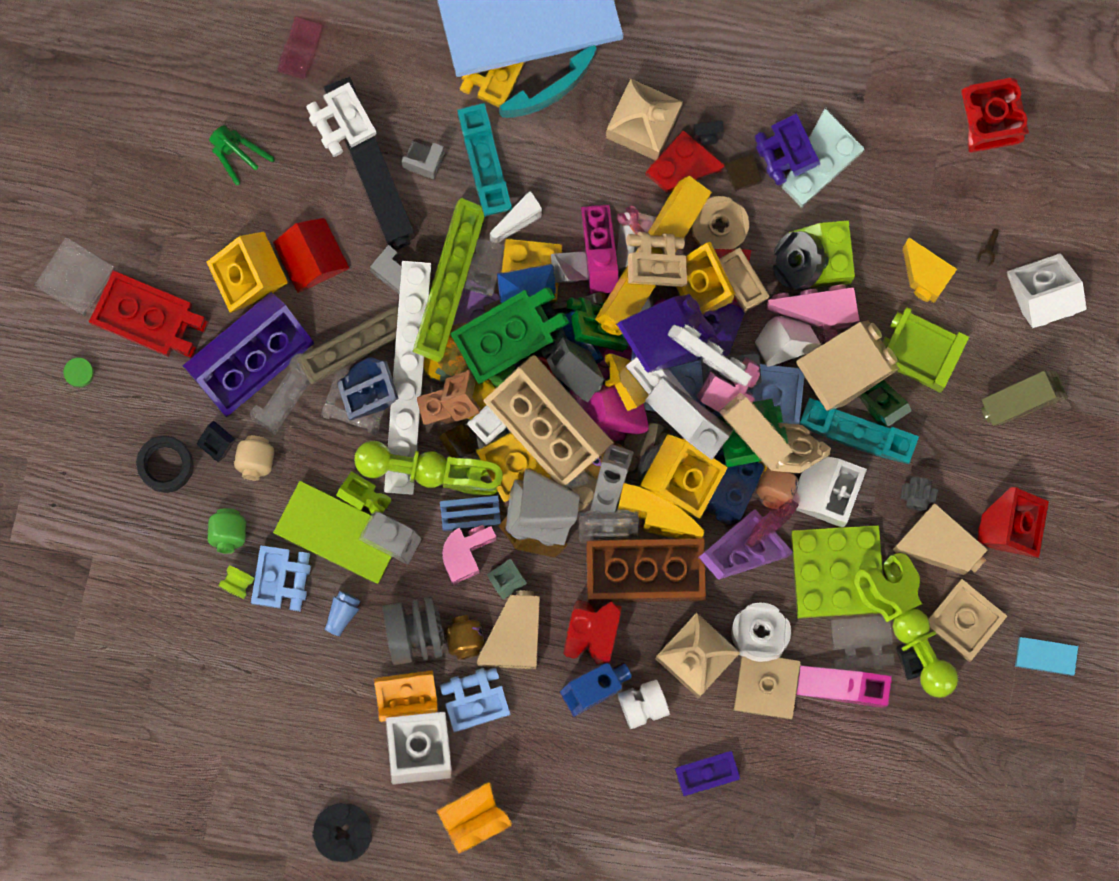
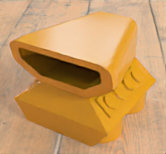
(473, 818)

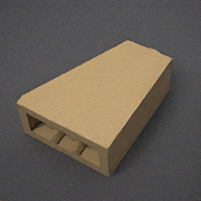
(756, 432)
(942, 543)
(514, 635)

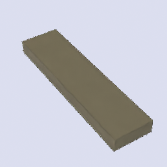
(350, 346)

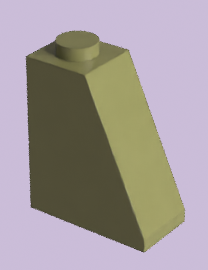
(1023, 398)

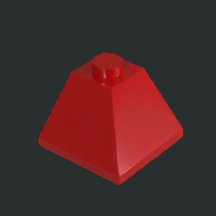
(1014, 523)

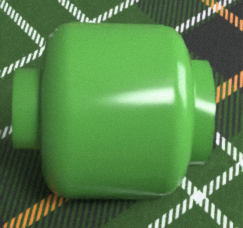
(226, 530)

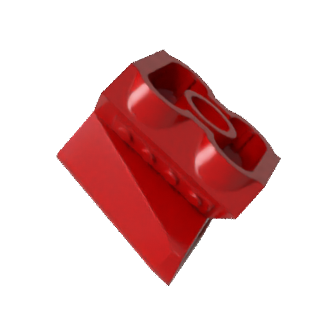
(994, 114)
(592, 631)

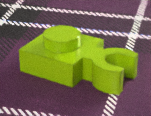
(361, 493)

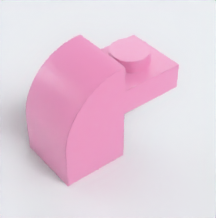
(719, 392)
(457, 552)

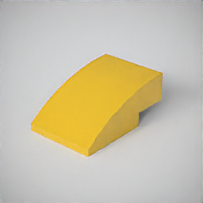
(659, 514)

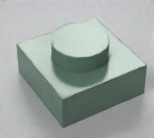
(506, 579)

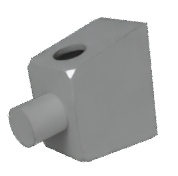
(390, 537)

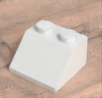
(1047, 290)
(418, 748)

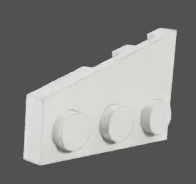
(729, 369)

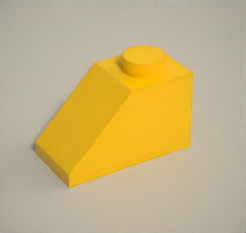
(926, 271)

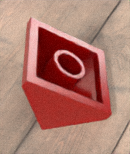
(310, 253)

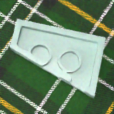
(835, 151)

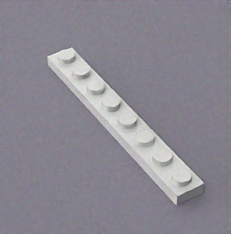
(407, 371)

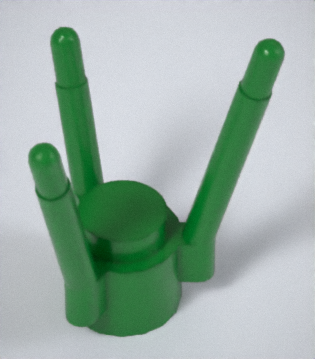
(228, 142)

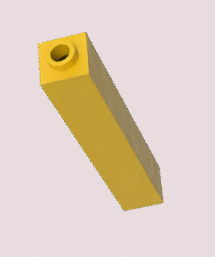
(674, 218)

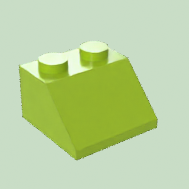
(837, 245)

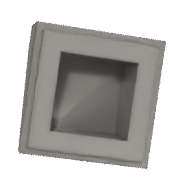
(570, 267)

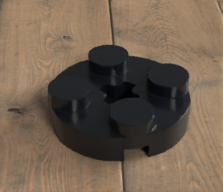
(812, 263)
(325, 833)

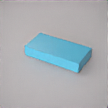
(1046, 656)

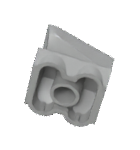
(541, 509)

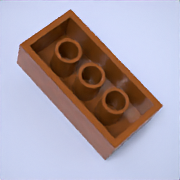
(646, 570)

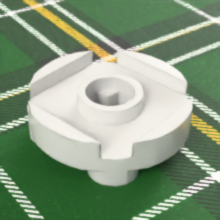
(750, 644)

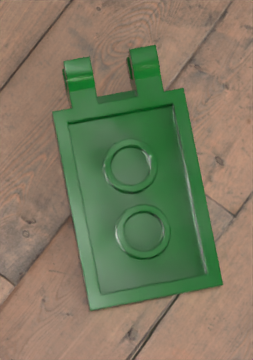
(507, 334)

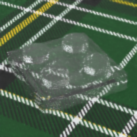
(74, 277)

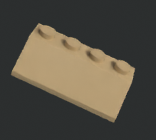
(548, 421)

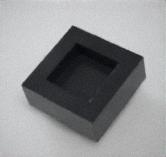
(708, 133)
(216, 441)

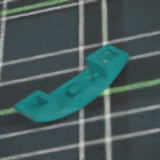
(522, 105)
(484, 159)
(859, 433)

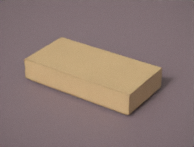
(744, 280)

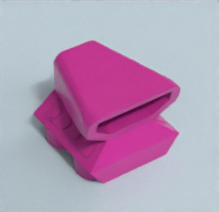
(611, 414)

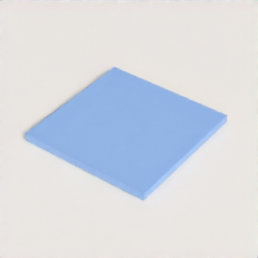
(510, 32)

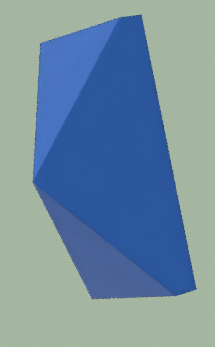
(529, 279)

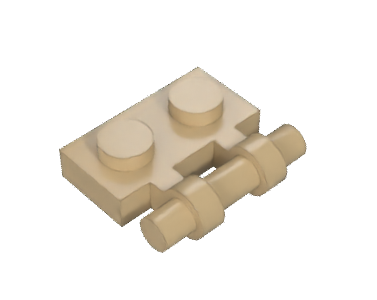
(656, 269)

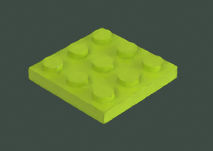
(826, 569)

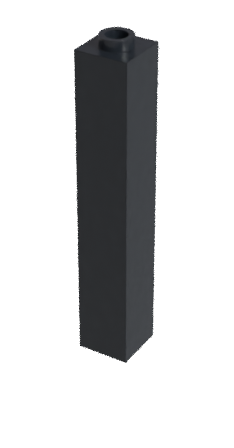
(378, 186)

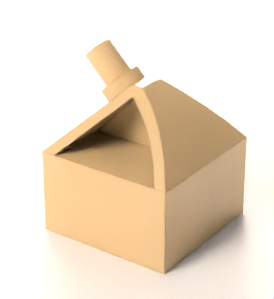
(644, 119)
(697, 655)

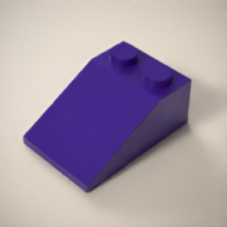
(649, 329)

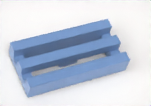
(467, 513)

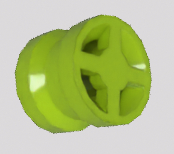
(236, 582)

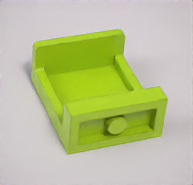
(924, 349)

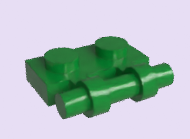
(588, 329)

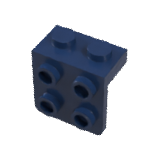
(734, 490)

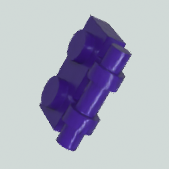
(795, 146)

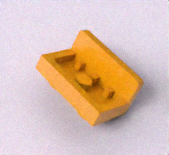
(406, 695)

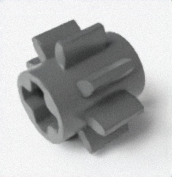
(919, 494)

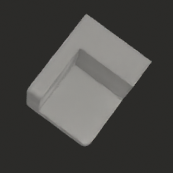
(423, 159)

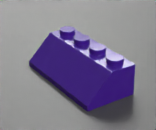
(248, 354)

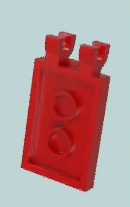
(146, 316)

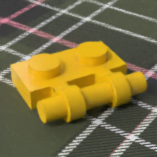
(496, 85)

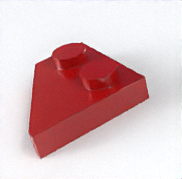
(683, 159)

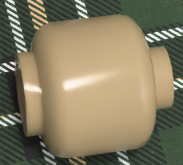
(254, 457)

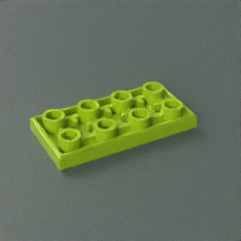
(331, 532)

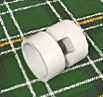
(643, 704)

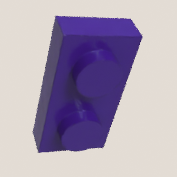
(707, 773)

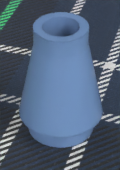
(341, 613)

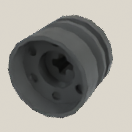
(413, 631)

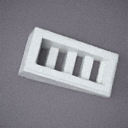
(523, 214)

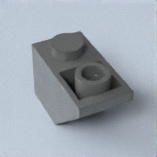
(576, 368)

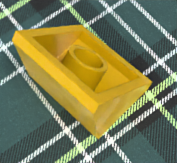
(707, 280)

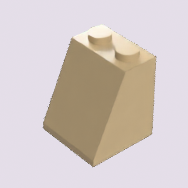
(848, 365)

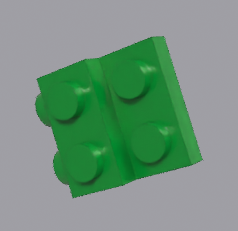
(735, 448)

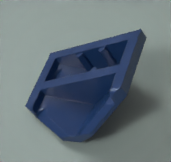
(367, 388)

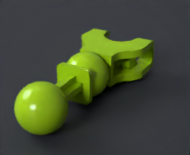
(429, 469)
(898, 600)

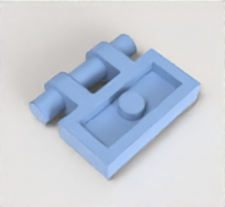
(271, 578)
(477, 708)

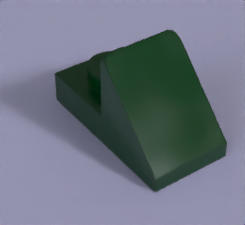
(885, 404)

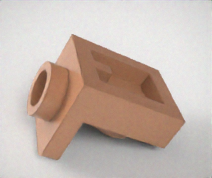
(458, 396)
(432, 409)

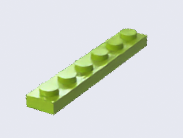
(449, 280)

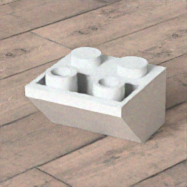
(829, 490)

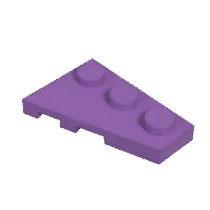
(733, 556)

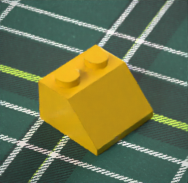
(246, 271)
(683, 475)

